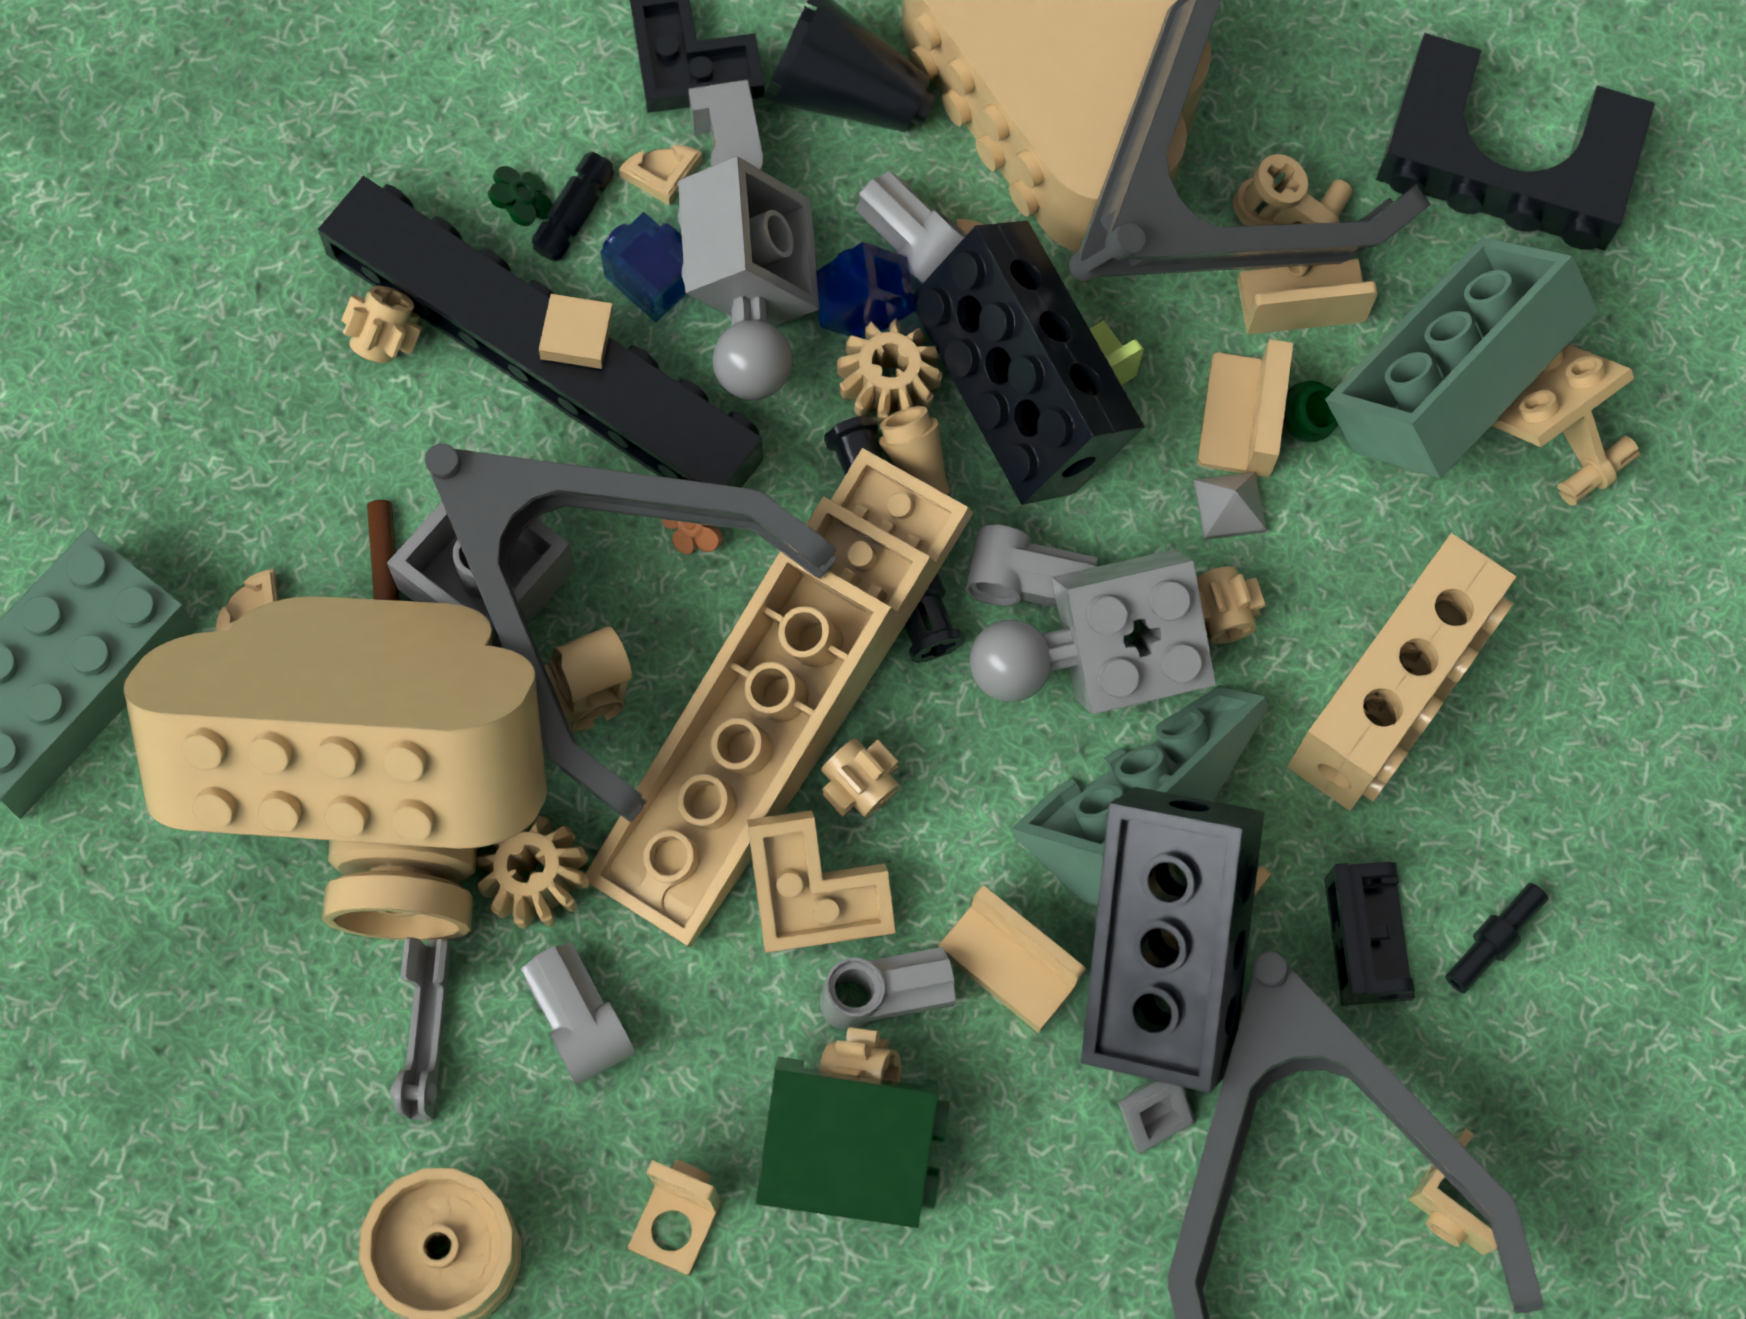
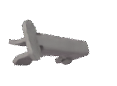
(428, 972)

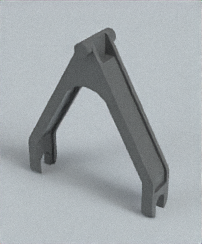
(1146, 226)
(501, 495)
(1293, 1031)

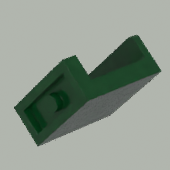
(850, 1145)

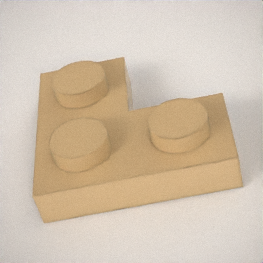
(803, 904)

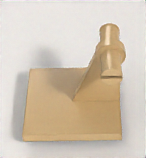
(1563, 403)

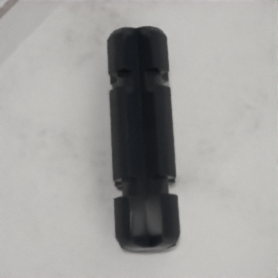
(572, 206)

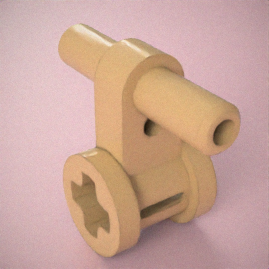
(1288, 200)

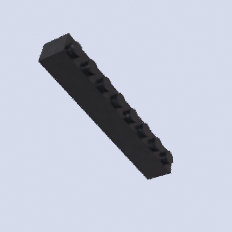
(502, 321)

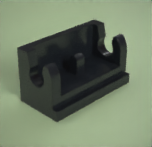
(1368, 933)

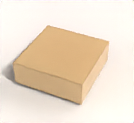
(576, 331)

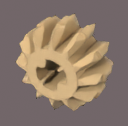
(864, 370)
(544, 889)

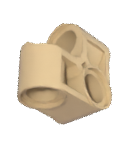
(590, 677)

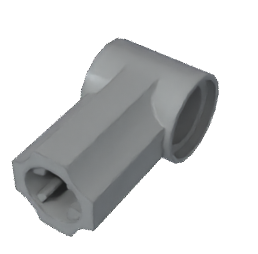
(908, 223)
(1013, 569)
(893, 986)
(582, 1025)

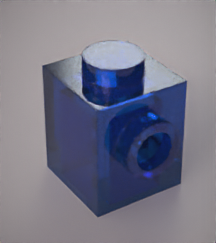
(646, 264)
(863, 288)

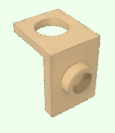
(679, 1190)
(1446, 1216)

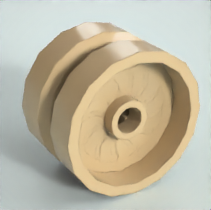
(399, 890)
(443, 1206)

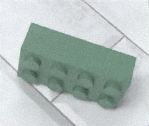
(1462, 356)
(68, 661)

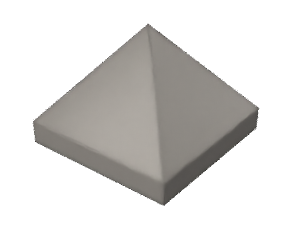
(1229, 505)
(1155, 1113)

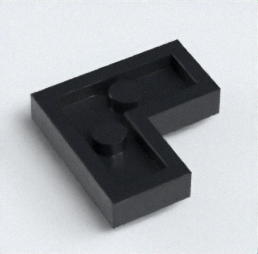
(676, 61)

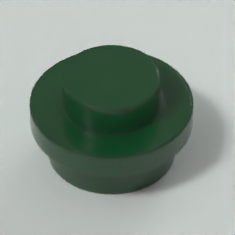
(1307, 412)

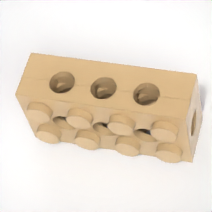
(1405, 675)

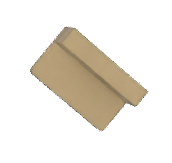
(1322, 297)
(1245, 410)
(1012, 959)

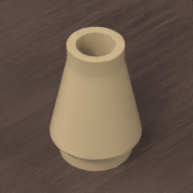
(915, 445)

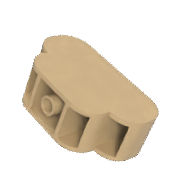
(1046, 91)
(341, 726)

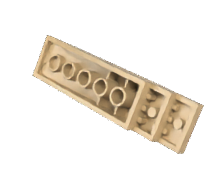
(777, 696)

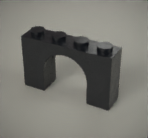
(1573, 200)

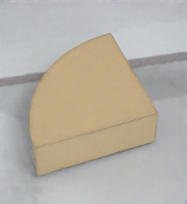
(660, 170)
(255, 592)

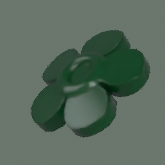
(519, 195)

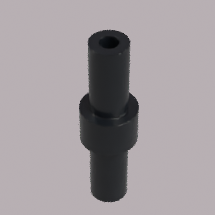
(1496, 938)

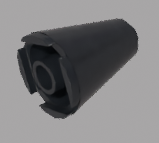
(848, 72)

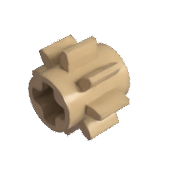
(381, 324)
(1229, 604)
(860, 777)
(862, 1055)

